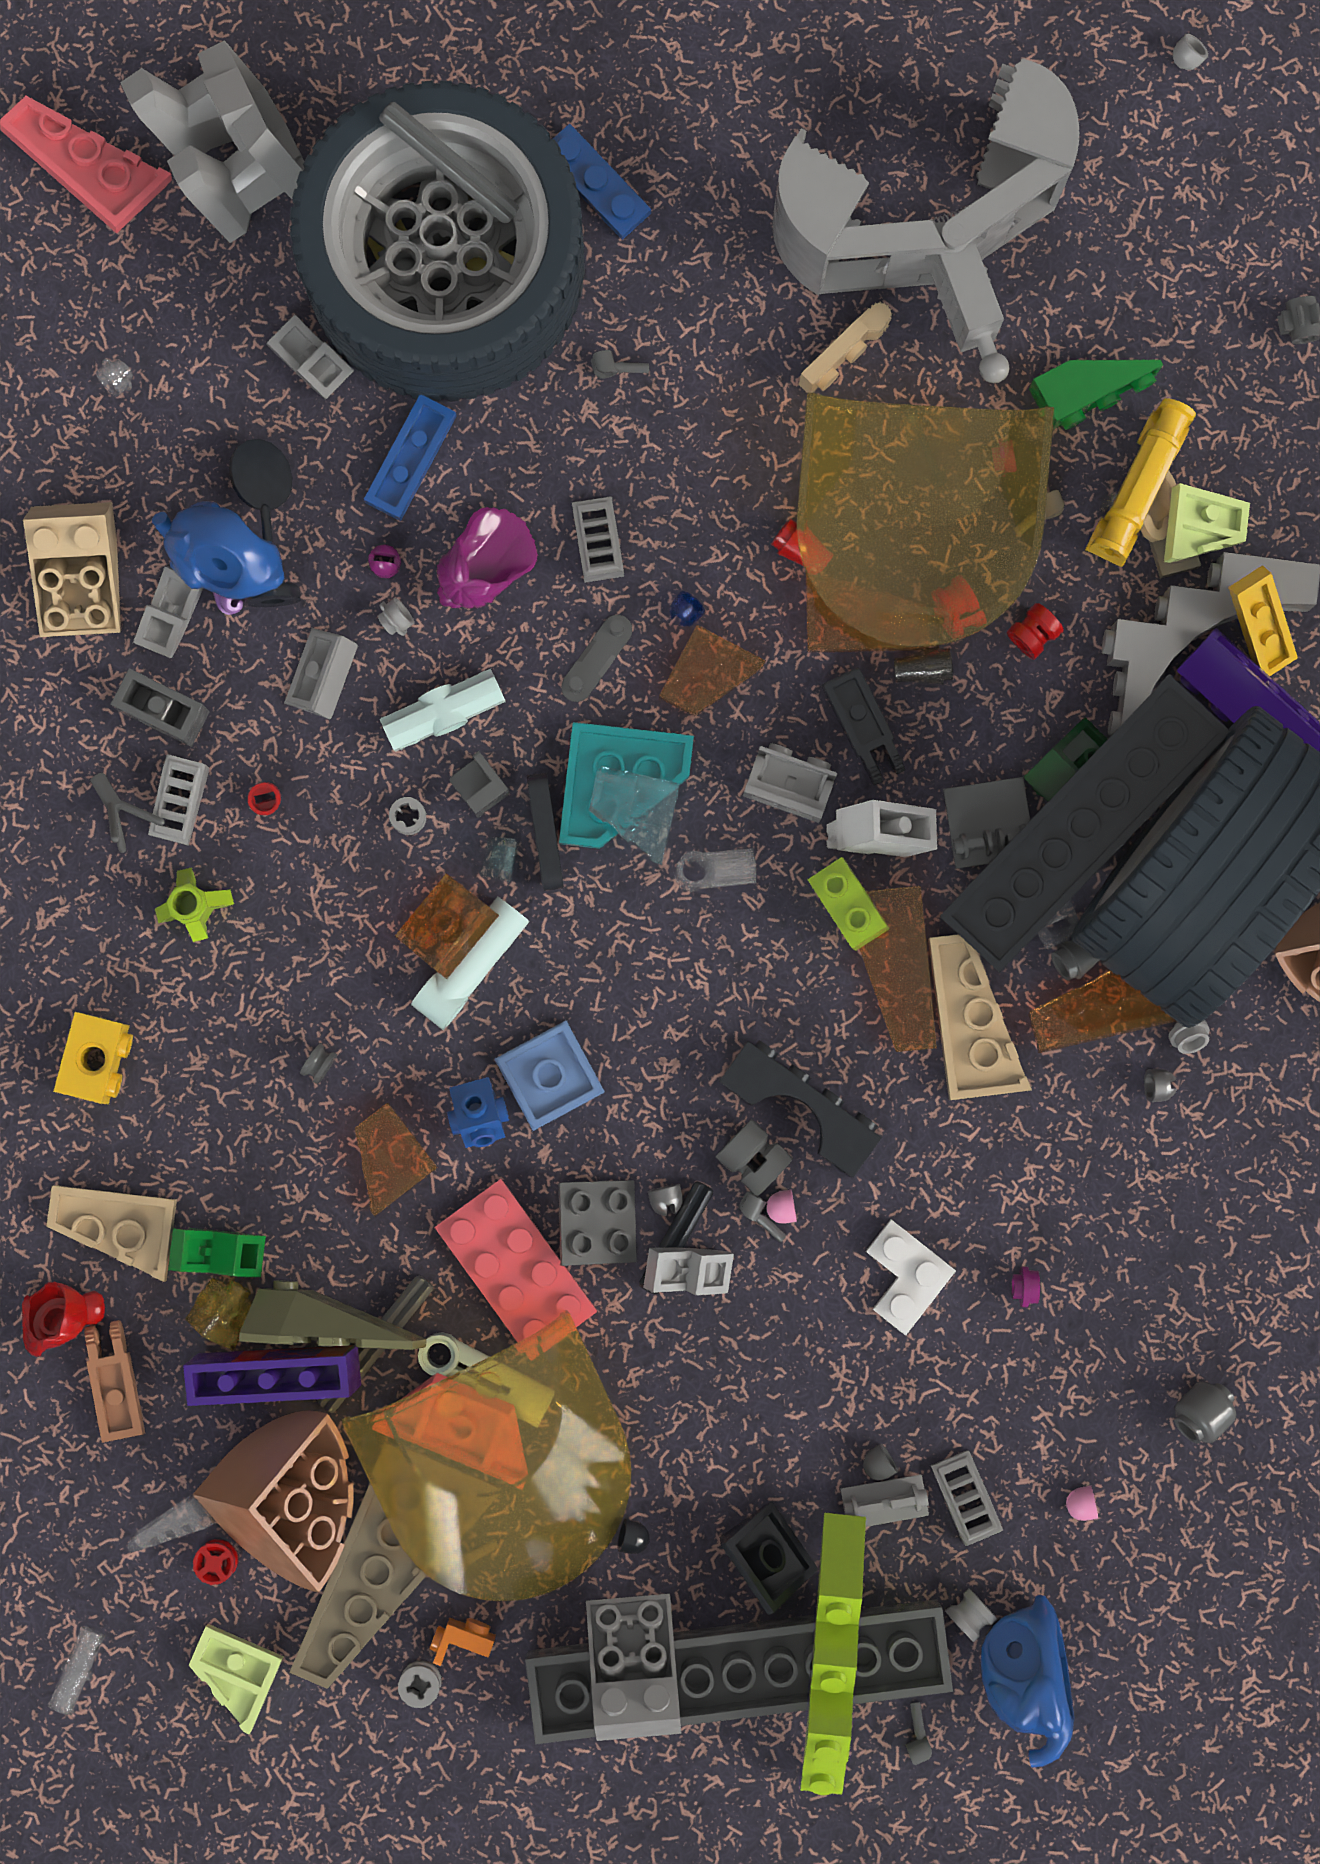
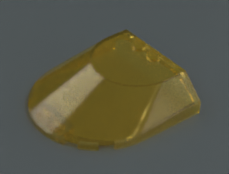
(921, 514)
(502, 1470)

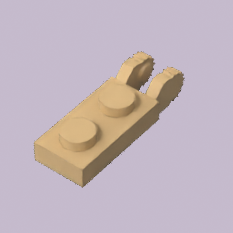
(847, 346)

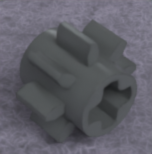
(1301, 320)

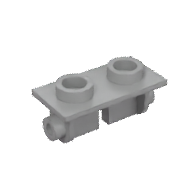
(887, 1500)

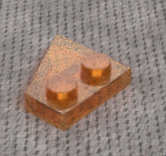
(707, 672)
(390, 1158)

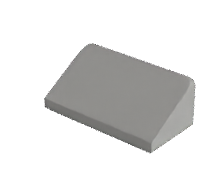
(321, 673)

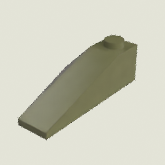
(304, 1315)

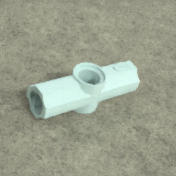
(442, 710)

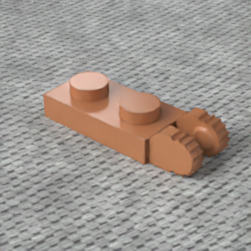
(113, 1386)

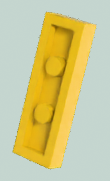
(1263, 621)

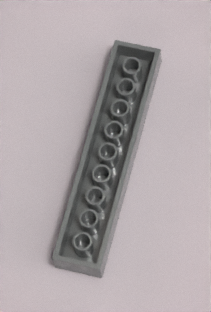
(754, 1669)

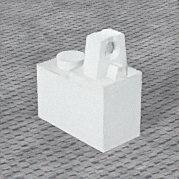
(883, 829)

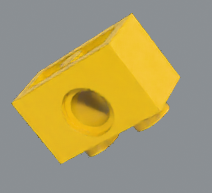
(75, 1075)

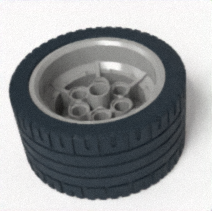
(348, 198)
(1214, 873)

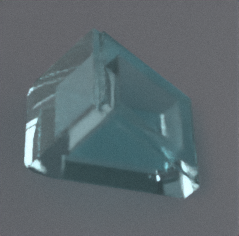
(499, 858)

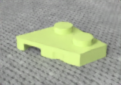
(235, 1672)

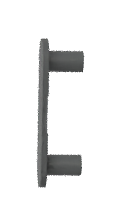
(596, 658)

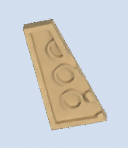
(972, 1029)

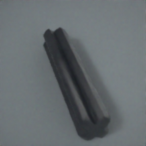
(685, 1220)

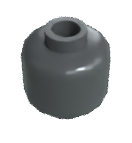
(1205, 1412)

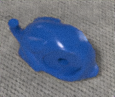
(219, 552)
(1029, 1677)

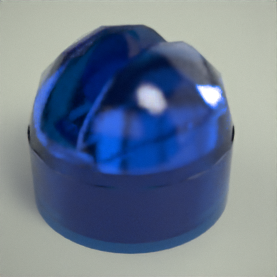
(686, 608)

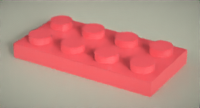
(513, 1263)

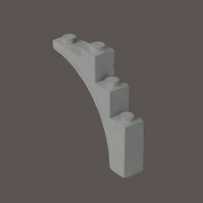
(1187, 614)

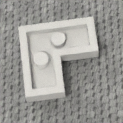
(918, 1275)

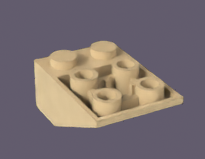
(74, 568)

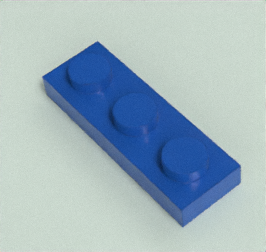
(601, 184)
(410, 457)

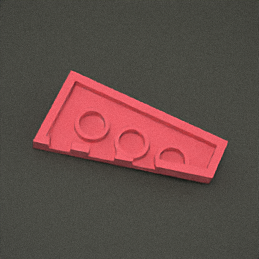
(95, 172)

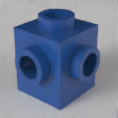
(477, 1113)

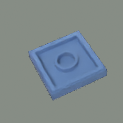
(549, 1075)

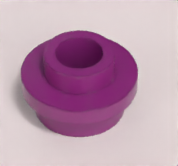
(1026, 1286)

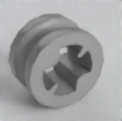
(400, 826)

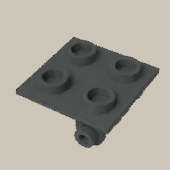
(984, 819)
(597, 1222)

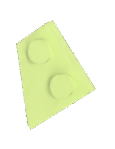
(1203, 522)

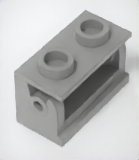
(790, 782)

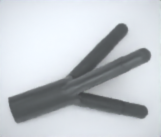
(114, 805)

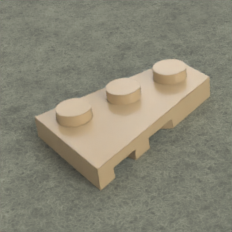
(119, 1224)

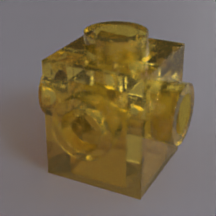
(220, 1312)

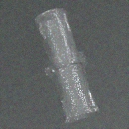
(76, 1670)

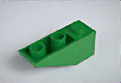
(1088, 384)

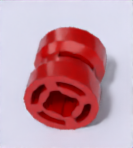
(1035, 631)

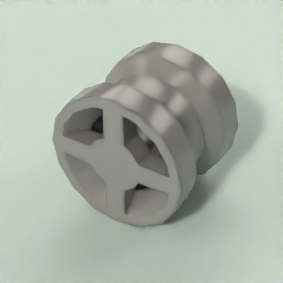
(971, 1615)
(419, 1675)

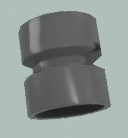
(743, 1148)

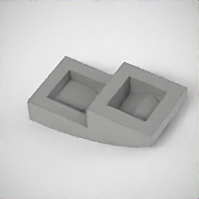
(310, 357)
(167, 615)
(688, 1270)

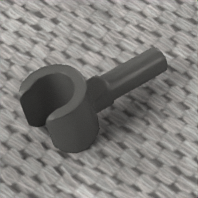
(605, 367)
(752, 1207)
(919, 1749)

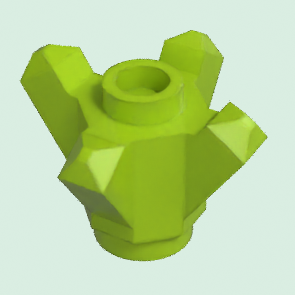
(192, 905)

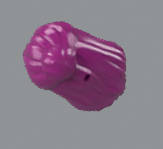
(485, 559)

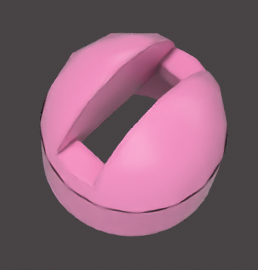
(781, 1207)
(1082, 1504)

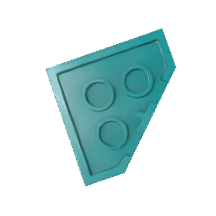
(624, 749)

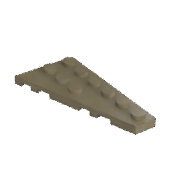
(359, 1597)

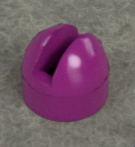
(382, 568)

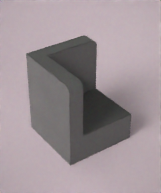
(479, 785)

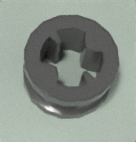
(318, 1063)

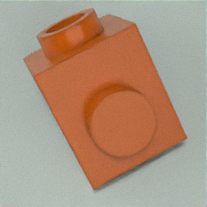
(470, 1635)

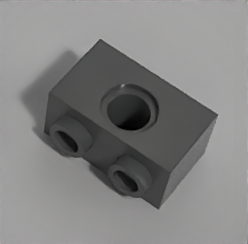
(160, 707)

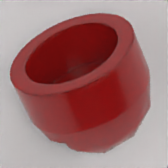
(267, 806)

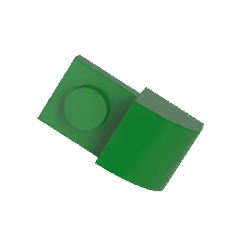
(216, 1252)

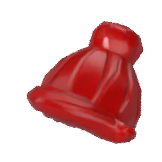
(57, 1316)

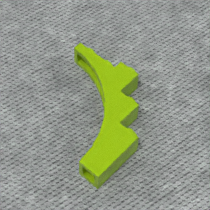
(834, 1654)

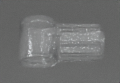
(719, 868)

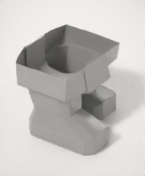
(212, 111)

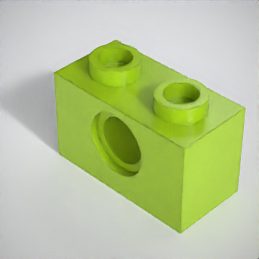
(848, 904)

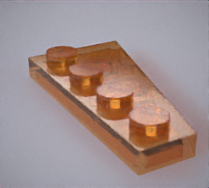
(900, 969)
(1093, 1013)

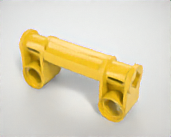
(1159, 446)

